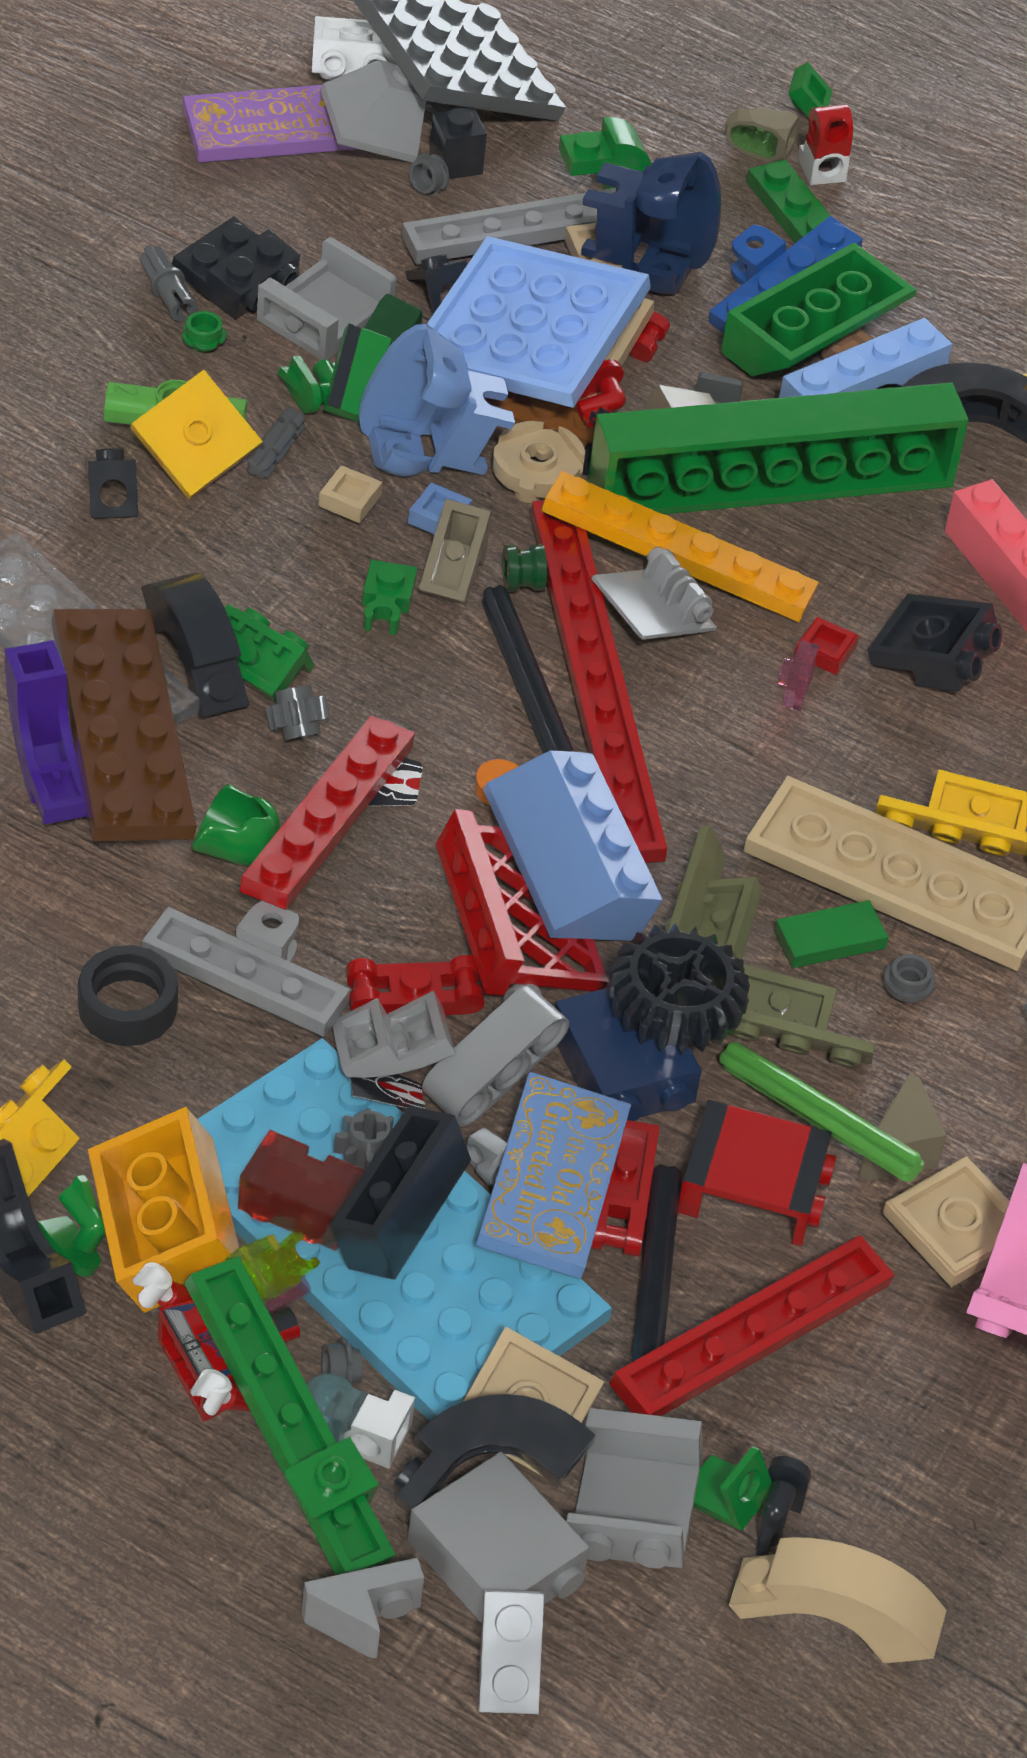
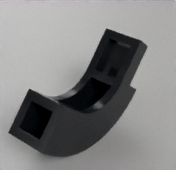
(986, 392)
(204, 637)
(33, 1277)
(489, 1424)

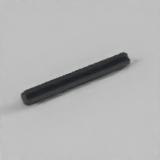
(525, 670)
(657, 1260)

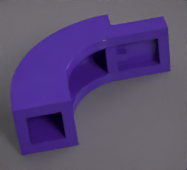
(42, 730)

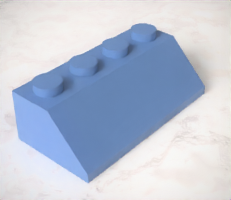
(574, 848)

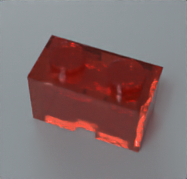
(296, 1189)

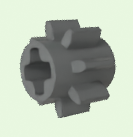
(298, 712)
(362, 1137)

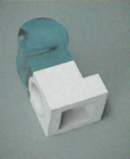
(372, 1423)

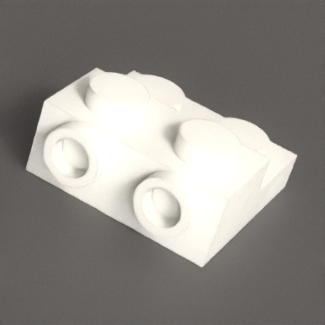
(345, 46)

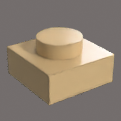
(350, 494)

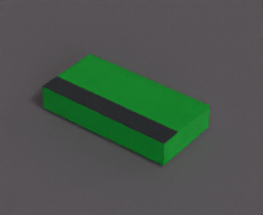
(354, 365)

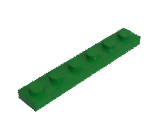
(282, 1404)

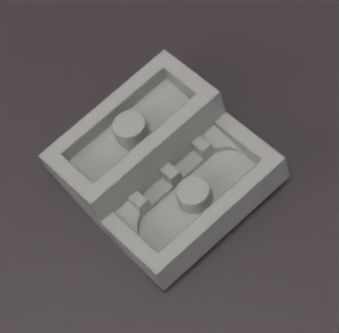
(392, 1043)

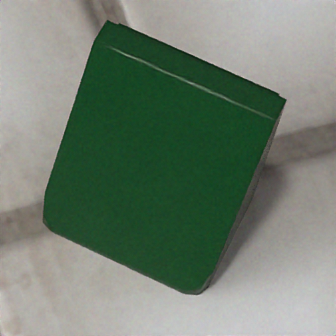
(393, 317)

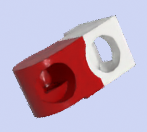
(827, 140)

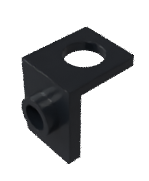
(437, 273)
(111, 465)

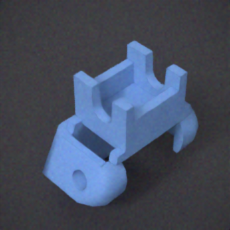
(428, 390)

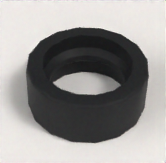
(129, 1026)

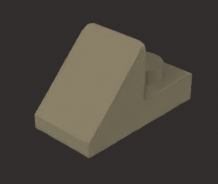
(456, 551)

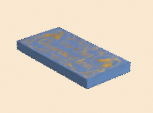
(554, 1175)

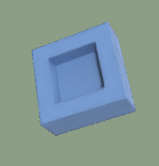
(428, 507)

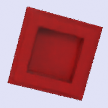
(834, 642)

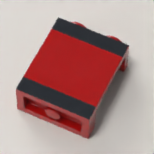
(758, 1164)

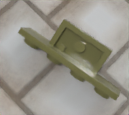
(713, 902)
(798, 1017)

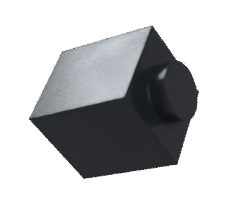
(459, 140)

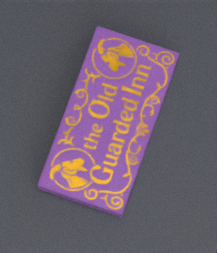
(260, 123)

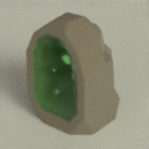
(763, 133)

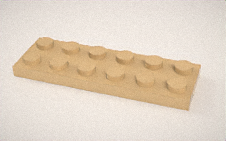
(895, 870)

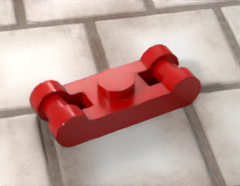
(413, 980)

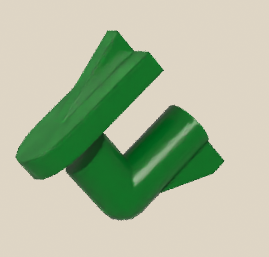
(303, 385)
(69, 1241)

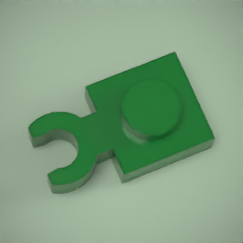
(388, 593)

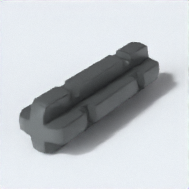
(276, 443)

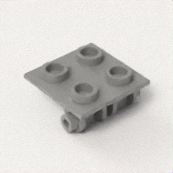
(659, 598)

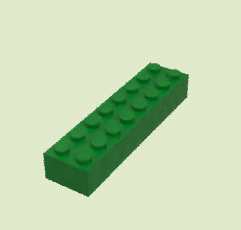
(781, 449)

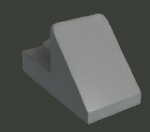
(350, 1602)

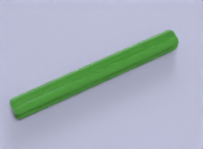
(822, 1112)

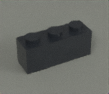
(401, 1192)

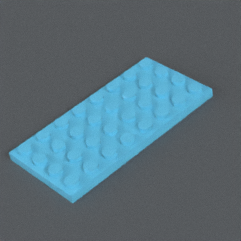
(451, 1297)

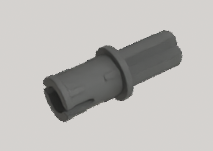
(167, 282)

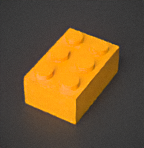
(163, 1200)

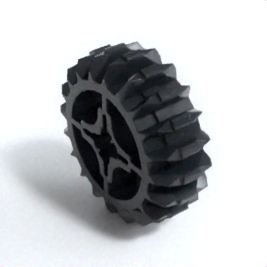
(678, 988)

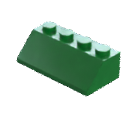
(811, 310)

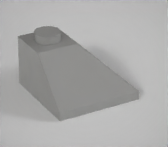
(376, 110)

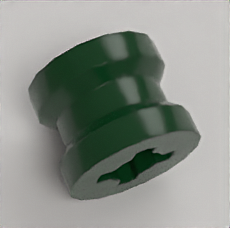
(524, 567)

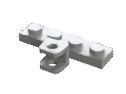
(252, 965)

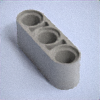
(495, 1055)

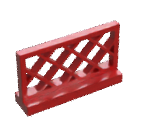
(486, 921)

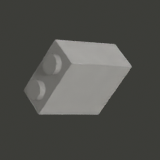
(497, 1536)

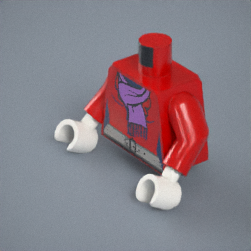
(191, 1346)

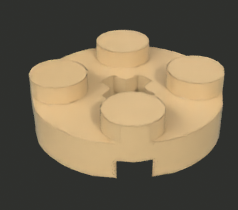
(531, 478)

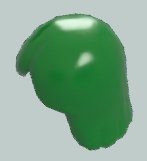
(236, 827)

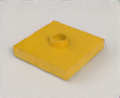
(196, 434)

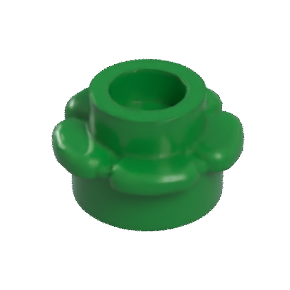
(203, 331)

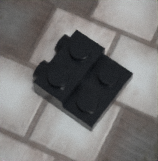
(233, 263)
(938, 640)

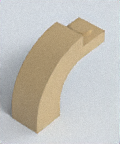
(845, 1585)

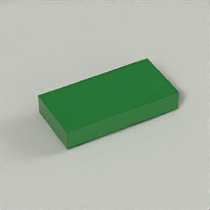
(831, 934)

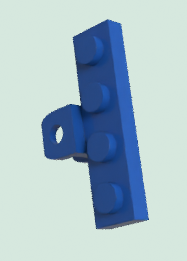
(774, 263)

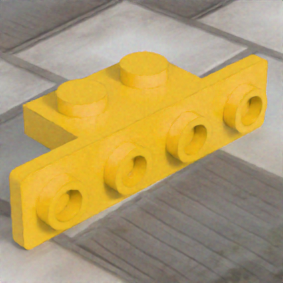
(967, 811)
(34, 1129)

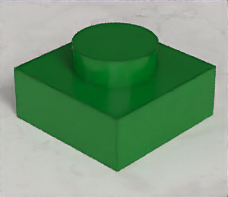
(808, 89)

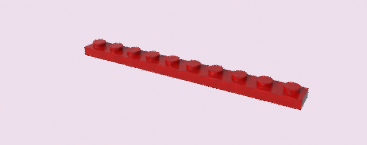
(598, 678)

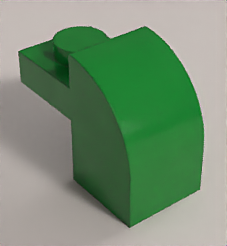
(614, 144)

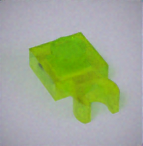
(274, 1265)

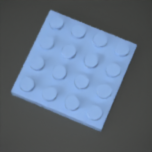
(538, 317)

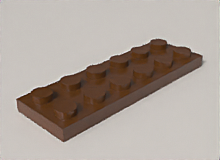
(123, 725)

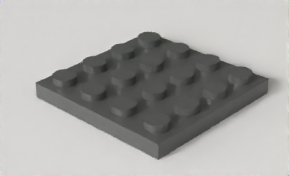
(462, 56)

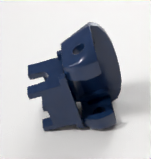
(668, 207)

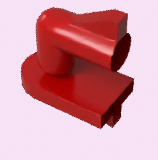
(607, 382)

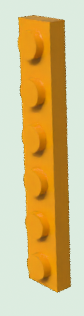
(697, 551)

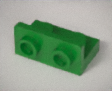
(267, 657)

